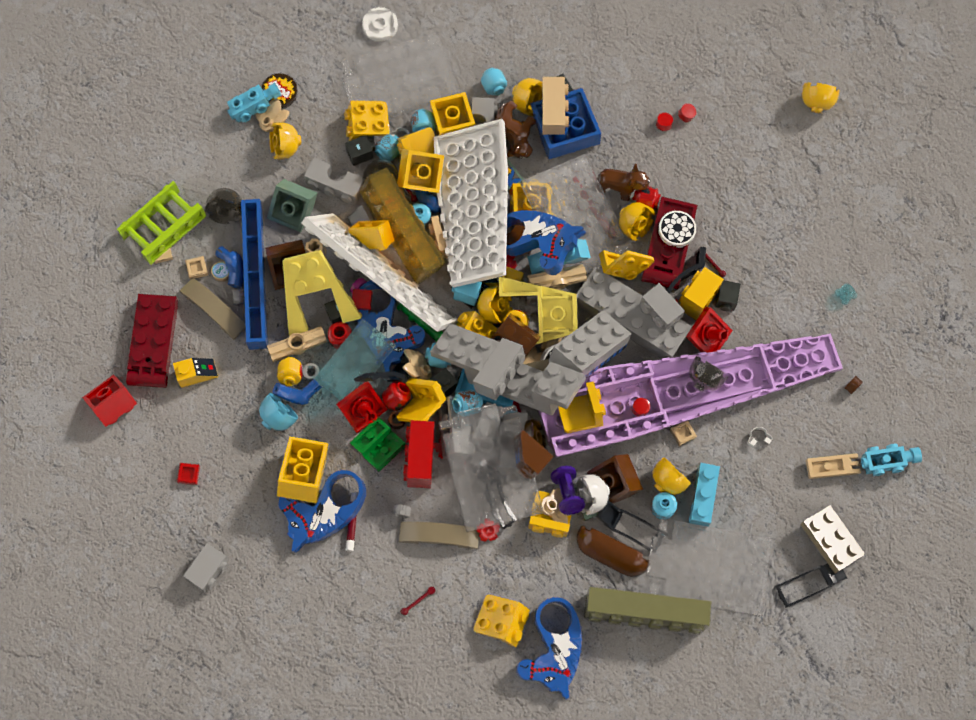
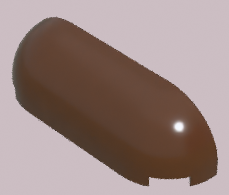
(611, 552)

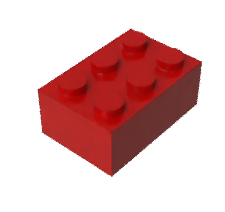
(419, 454)

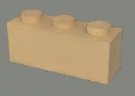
(554, 105)

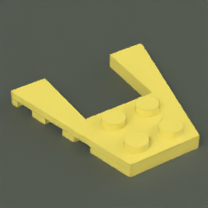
(310, 274)
(555, 307)

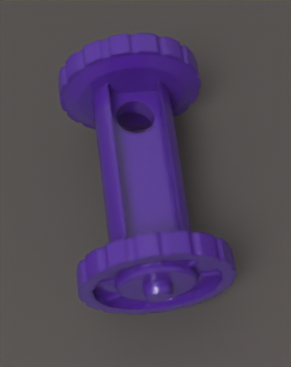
(571, 502)

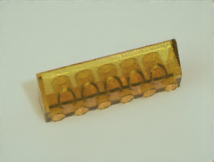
(411, 240)

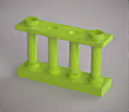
(166, 238)

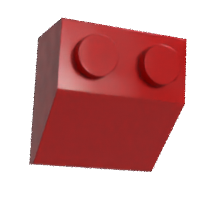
(110, 400)

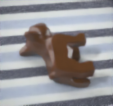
(516, 131)
(623, 181)

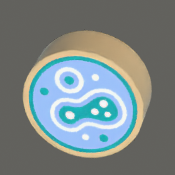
(220, 271)

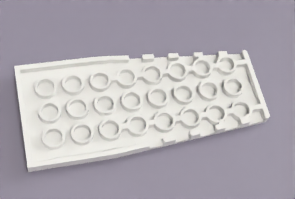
(474, 201)
(378, 268)

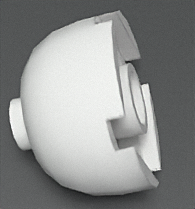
(593, 491)

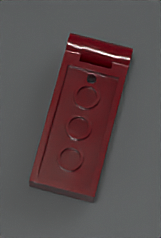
(667, 259)
(152, 341)

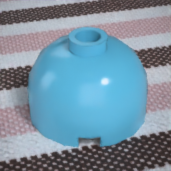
(276, 414)

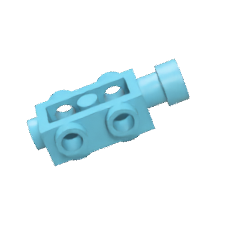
(252, 102)
(883, 457)

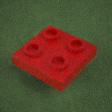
(709, 331)
(361, 406)

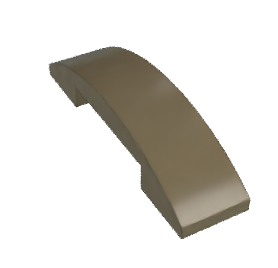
(214, 308)
(438, 534)

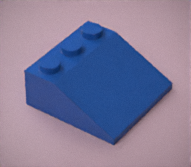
(582, 129)

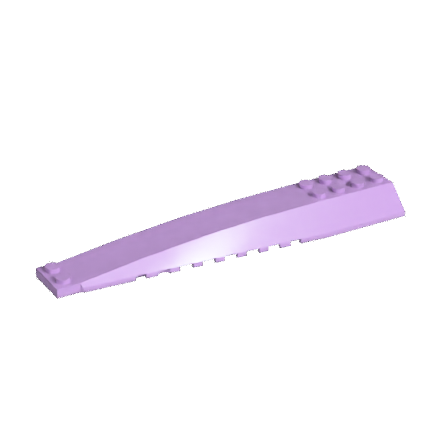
(671, 393)

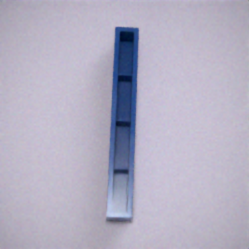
(254, 274)

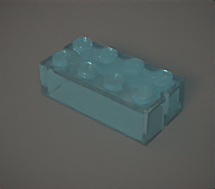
(358, 355)

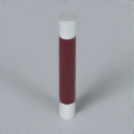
(351, 527)

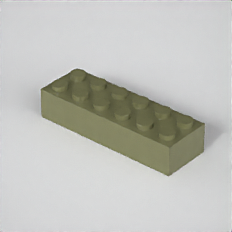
(647, 609)

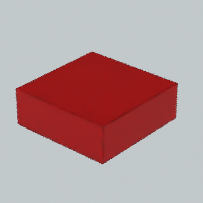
(362, 299)
(188, 473)

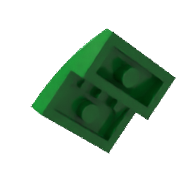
(378, 444)

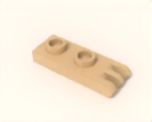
(832, 466)

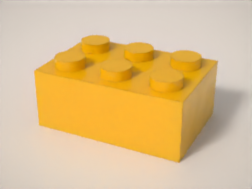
(302, 469)

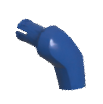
(429, 200)
(234, 265)
(294, 395)

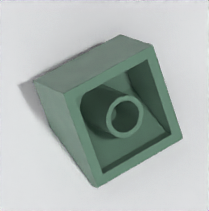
(291, 204)

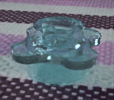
(849, 290)

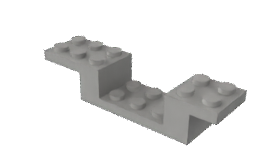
(530, 386)

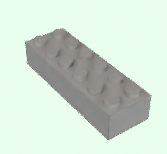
(623, 304)

